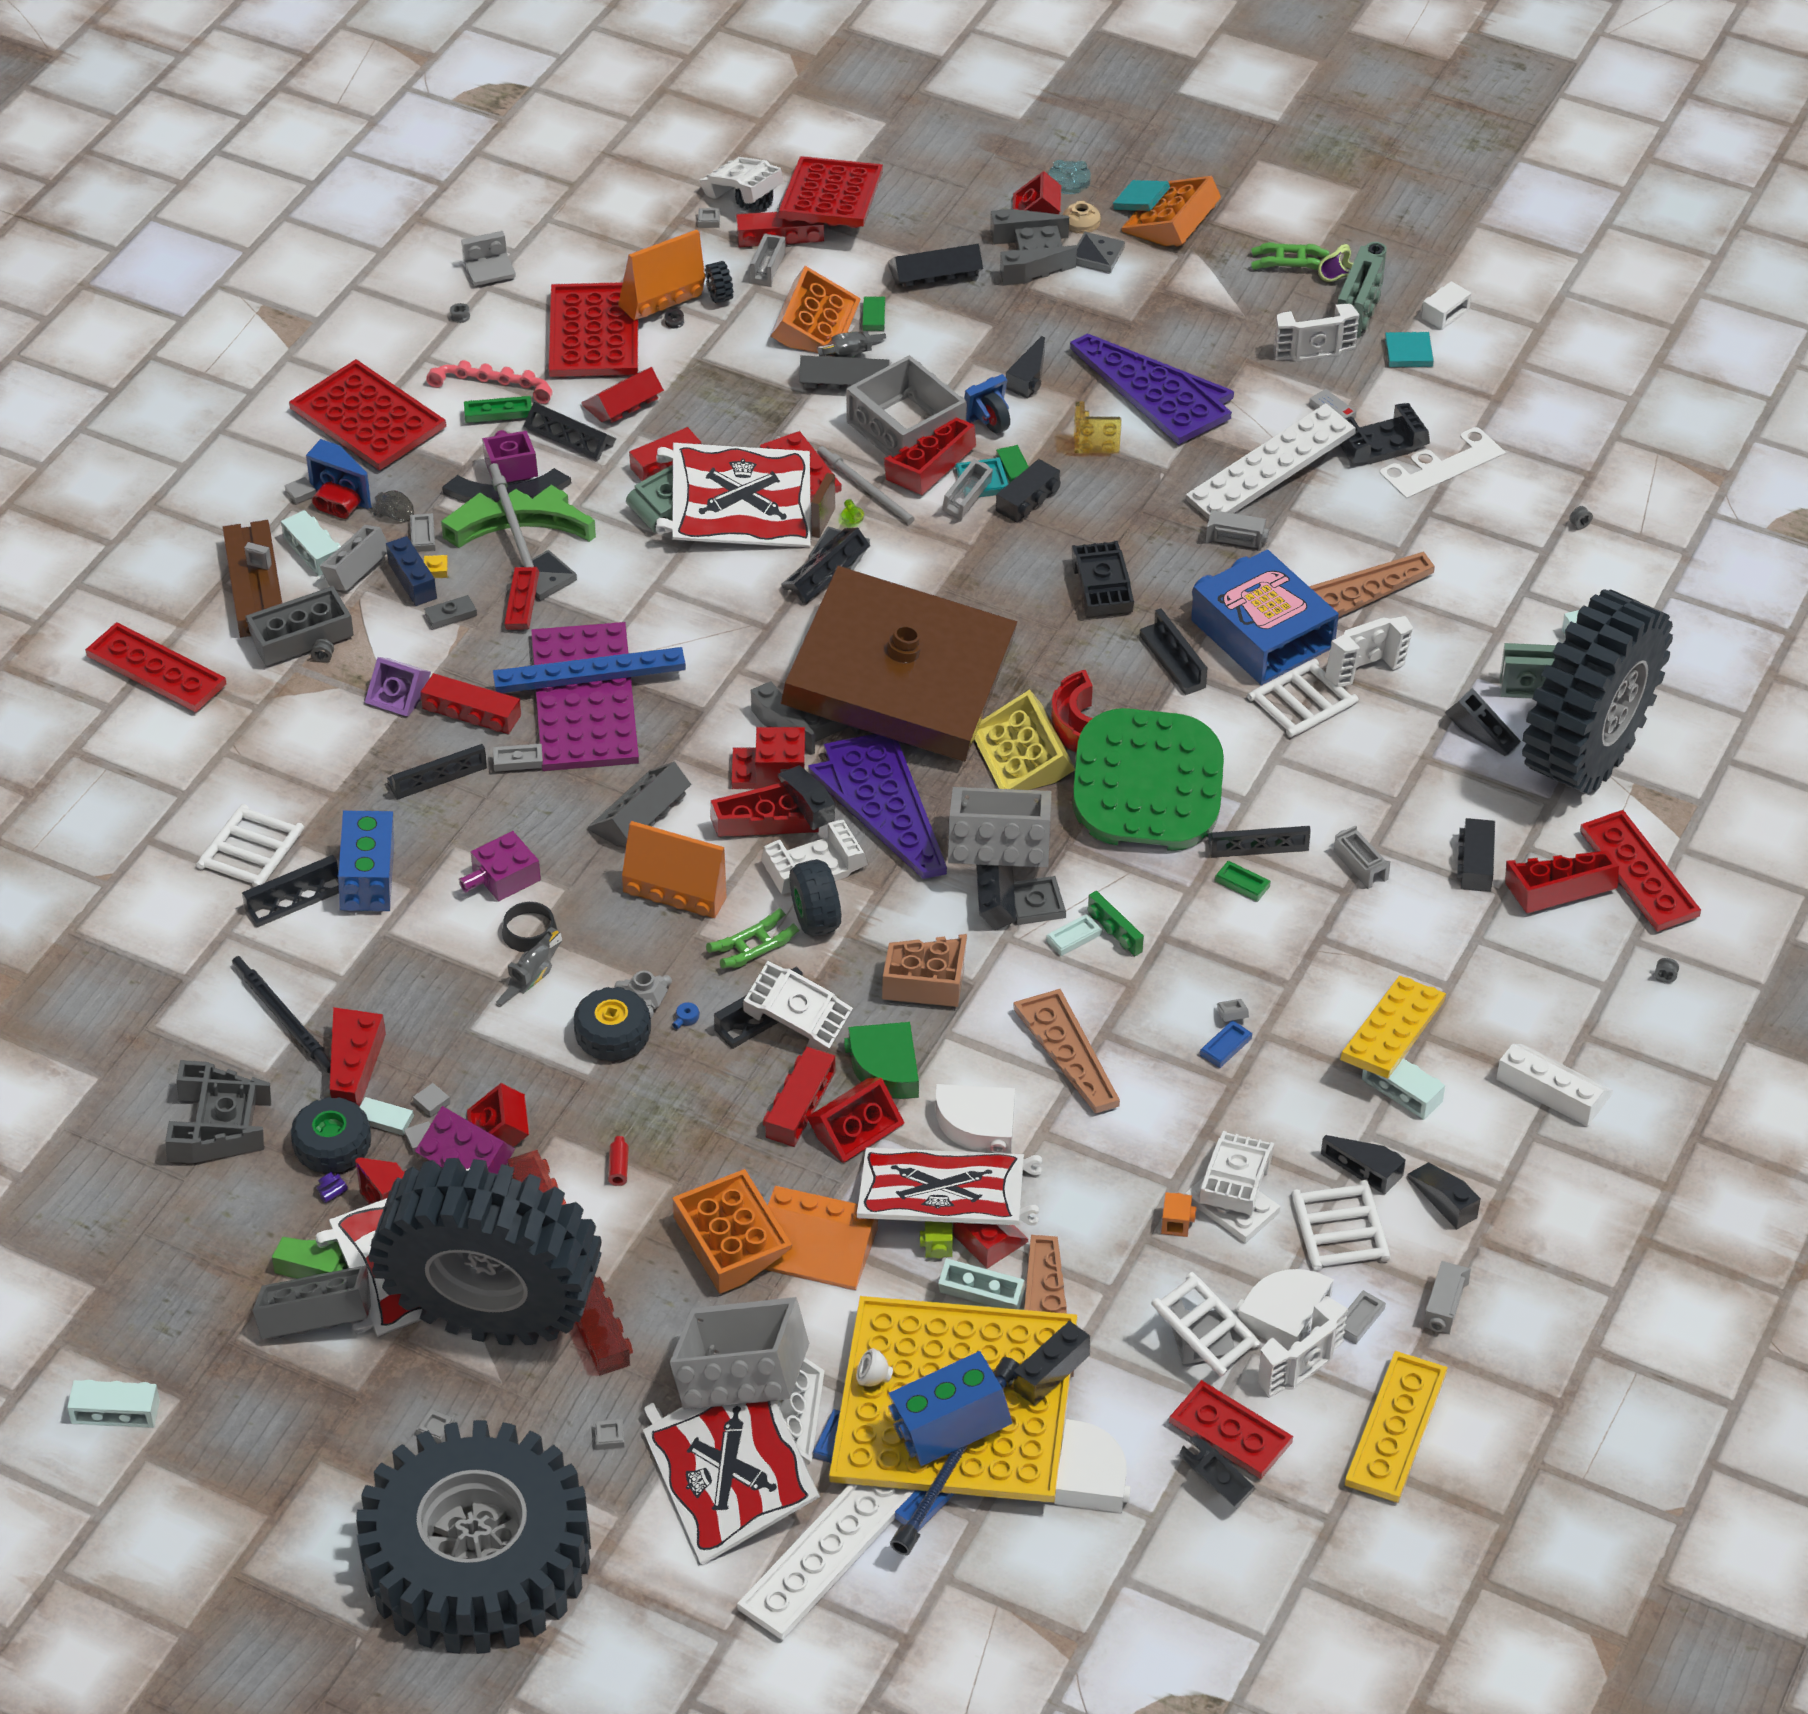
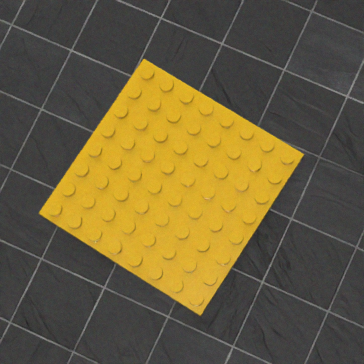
(920, 1340)

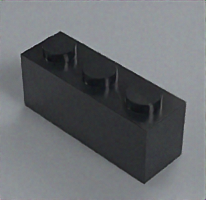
(1028, 490)
(1476, 854)
(996, 895)
(1051, 1363)

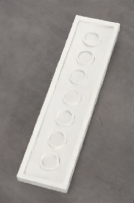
(1272, 462)
(821, 1556)

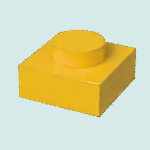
(437, 565)

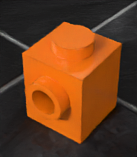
(1177, 1214)

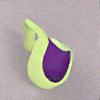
(1330, 267)

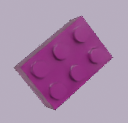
(458, 1138)

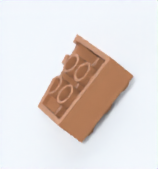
(925, 971)

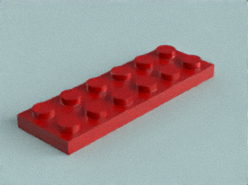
(156, 667)
(1641, 871)

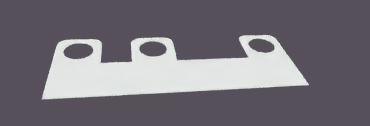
(1438, 470)

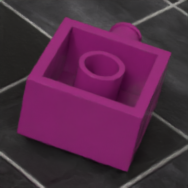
(513, 455)
(503, 867)

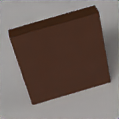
(823, 505)

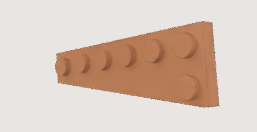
(1370, 584)
(1062, 1037)
(1045, 1277)

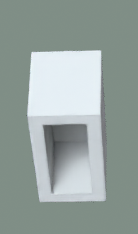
(1446, 305)

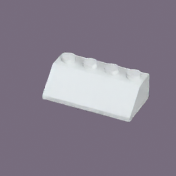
(1552, 1083)
(803, 1408)

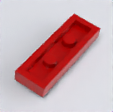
(521, 598)

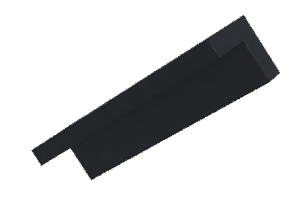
(574, 425)
(821, 567)
(1175, 654)
(438, 772)
(1259, 841)
(291, 887)
(735, 1017)

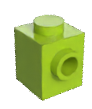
(937, 1239)

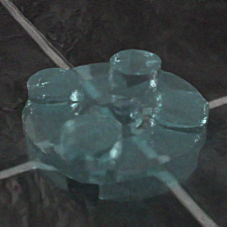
(1077, 170)

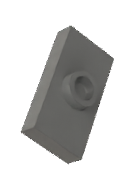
(450, 612)

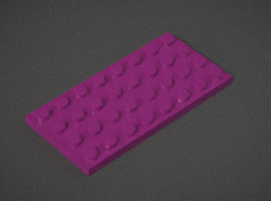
(590, 720)

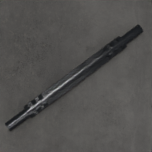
(282, 1012)

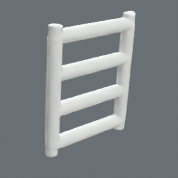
(1295, 676)
(268, 864)
(1311, 1241)
(1200, 1345)

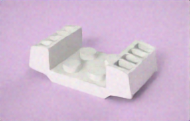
(750, 175)
(1316, 337)
(1365, 644)
(838, 850)
(797, 1004)
(1236, 1172)
(1288, 1369)

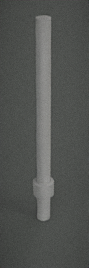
(836, 462)
(500, 485)

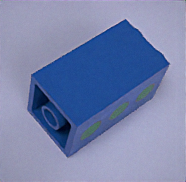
(366, 860)
(949, 1409)

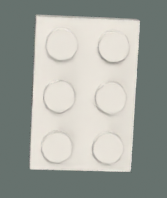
(1238, 1223)

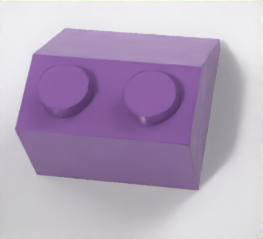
(396, 686)

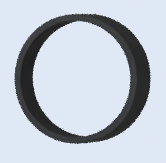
(520, 943)

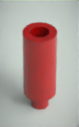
(618, 1161)

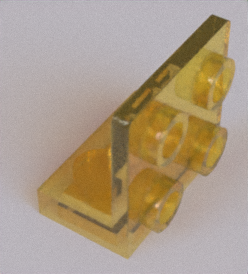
(1095, 433)

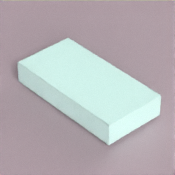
(1073, 934)
(387, 1116)

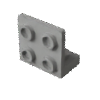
(487, 258)
(1200, 1329)

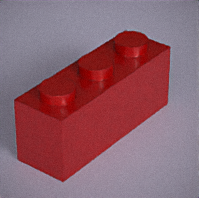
(643, 458)

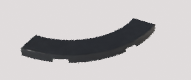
(466, 489)

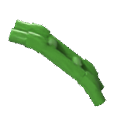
(1280, 249)
(759, 929)

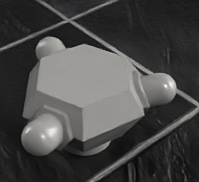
(648, 987)

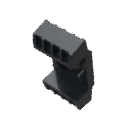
(1386, 438)
(1103, 578)

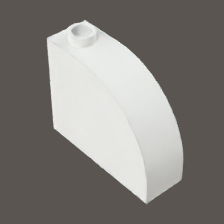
(976, 1116)
(1284, 1305)
(1091, 1469)

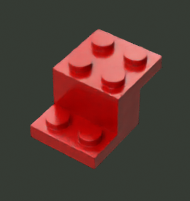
(774, 750)

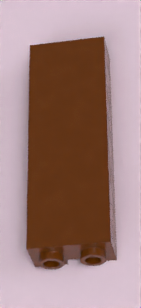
(251, 586)

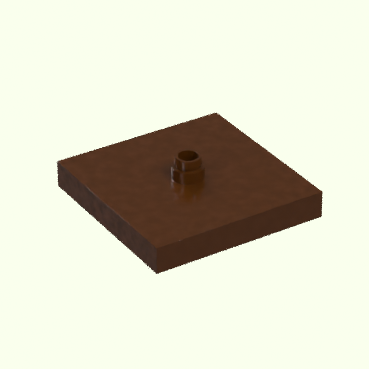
(899, 663)

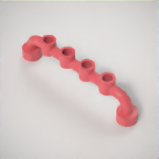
(541, 394)

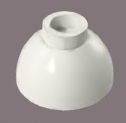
(873, 1369)

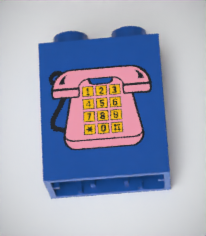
(1263, 616)

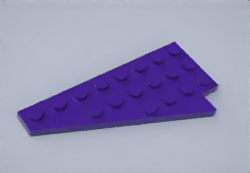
(1166, 395)
(878, 789)

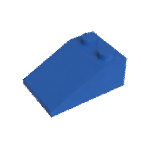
(333, 464)

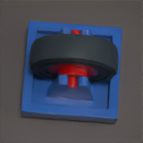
(988, 404)

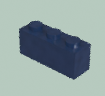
(411, 571)

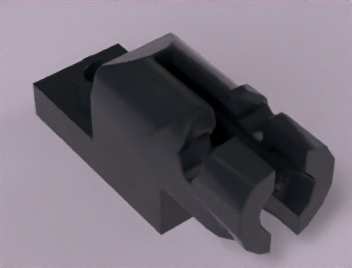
(1217, 1472)

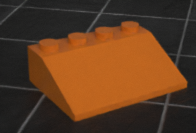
(1176, 212)
(663, 276)
(814, 312)
(674, 870)
(730, 1229)
(825, 1237)

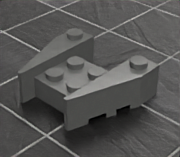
(1036, 243)
(769, 710)
(223, 1114)

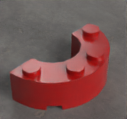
(1067, 703)

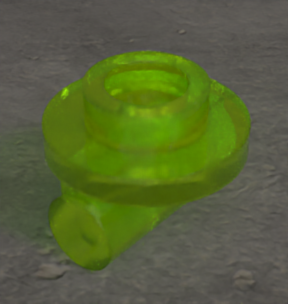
(851, 513)

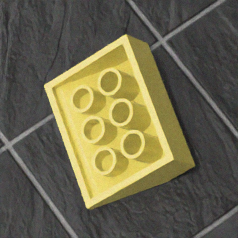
(1022, 745)

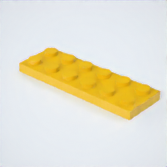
(1393, 1027)
(1396, 1426)

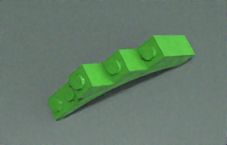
(547, 509)
(304, 1258)

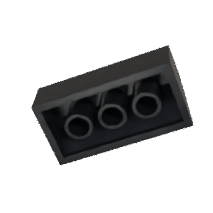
(936, 264)

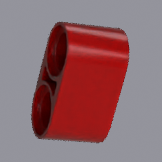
(336, 500)

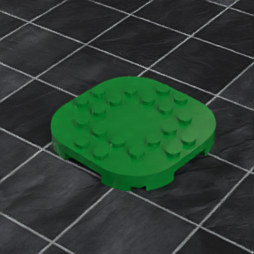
(1148, 778)

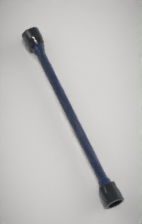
(908, 1535)

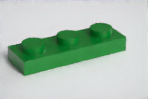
(497, 409)
(1115, 923)

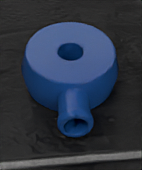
(686, 1014)

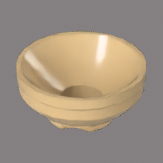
(1082, 221)

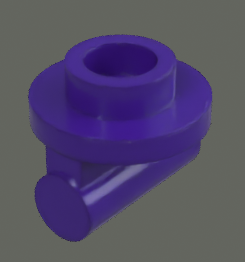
(331, 1187)

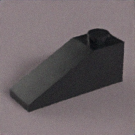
(1025, 374)
(1482, 723)
(809, 796)
(1365, 1161)
(1447, 1193)

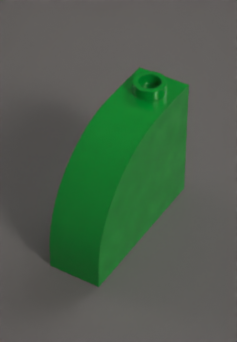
(885, 1053)

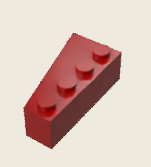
(931, 457)
(758, 813)
(1560, 880)
(354, 1052)

